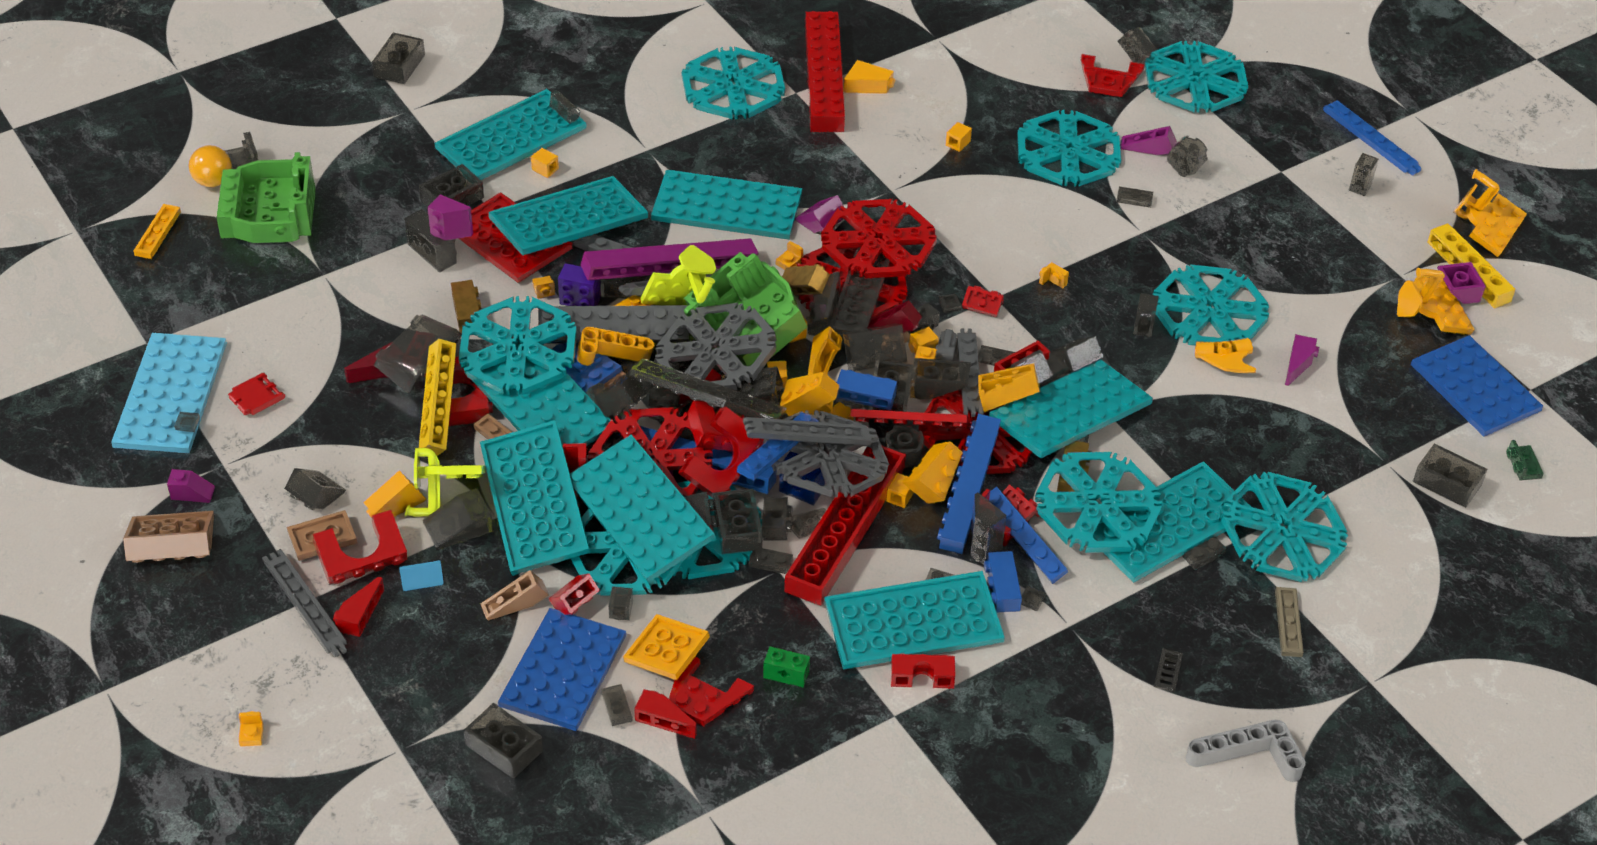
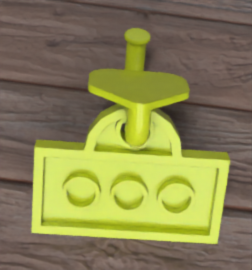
(688, 277)
(433, 473)

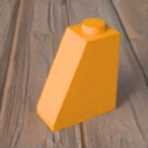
(868, 79)
(394, 496)

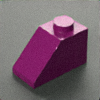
(189, 486)

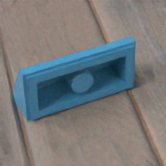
(421, 575)

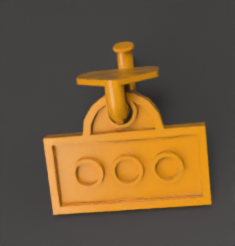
(1494, 220)
(1433, 299)

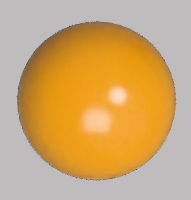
(208, 164)

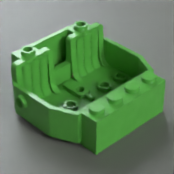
(266, 201)
(754, 285)

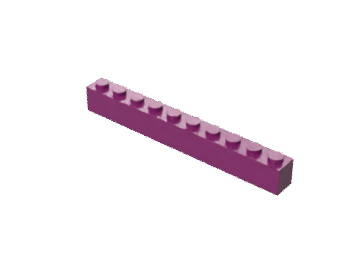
(657, 259)

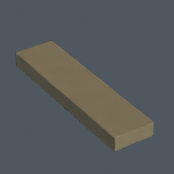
(1289, 622)

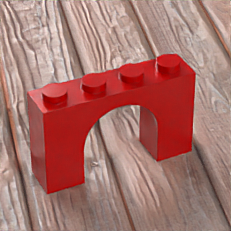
(467, 408)
(706, 436)
(714, 480)
(340, 566)

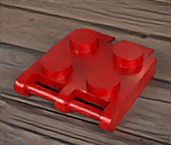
(254, 395)

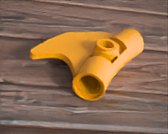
(1226, 354)

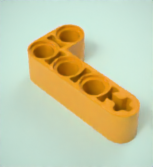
(613, 344)

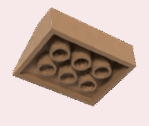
(169, 536)

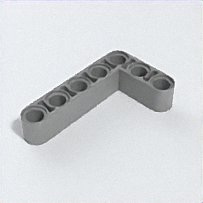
(1268, 735)

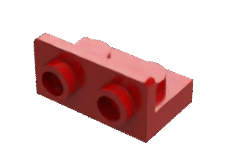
(983, 301)
(1023, 506)

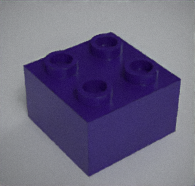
(576, 289)

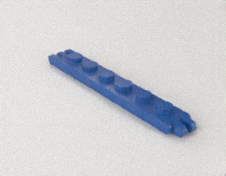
(1372, 137)

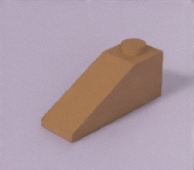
(516, 596)

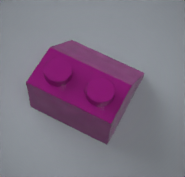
(819, 214)
(449, 219)
(1463, 282)

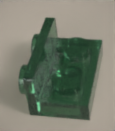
(1524, 461)

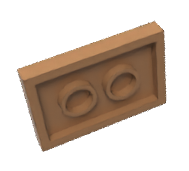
(302, 533)

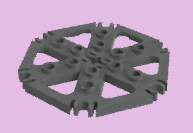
(725, 338)
(840, 457)

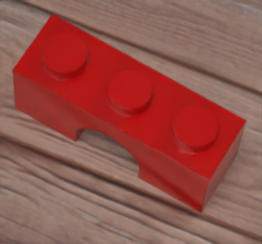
(938, 667)

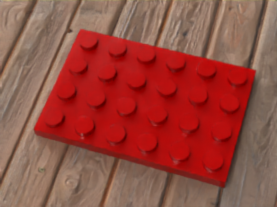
(499, 251)

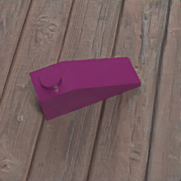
(1153, 141)
(1301, 356)

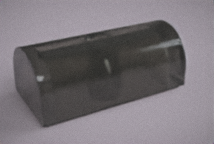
(564, 107)

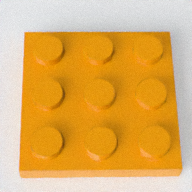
(666, 647)

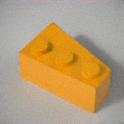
(1007, 386)
(808, 393)
(935, 472)

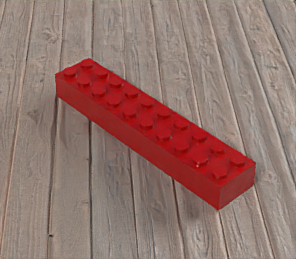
(824, 72)
(839, 534)

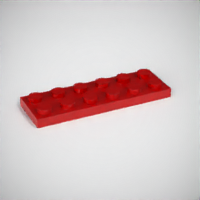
(902, 417)

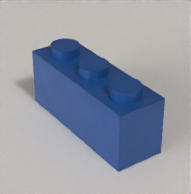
(866, 389)
(1003, 581)

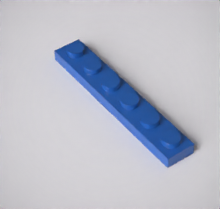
(769, 453)
(1028, 538)

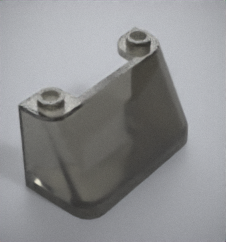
(407, 355)

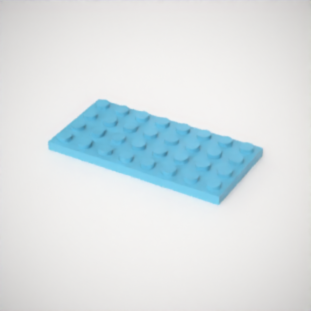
(170, 380)

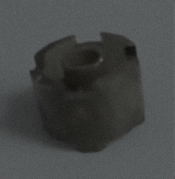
(1187, 156)
(907, 441)

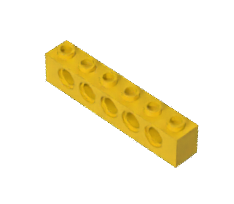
(1457, 250)
(437, 396)

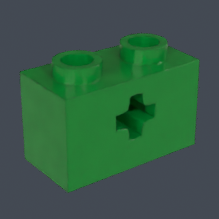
(786, 666)

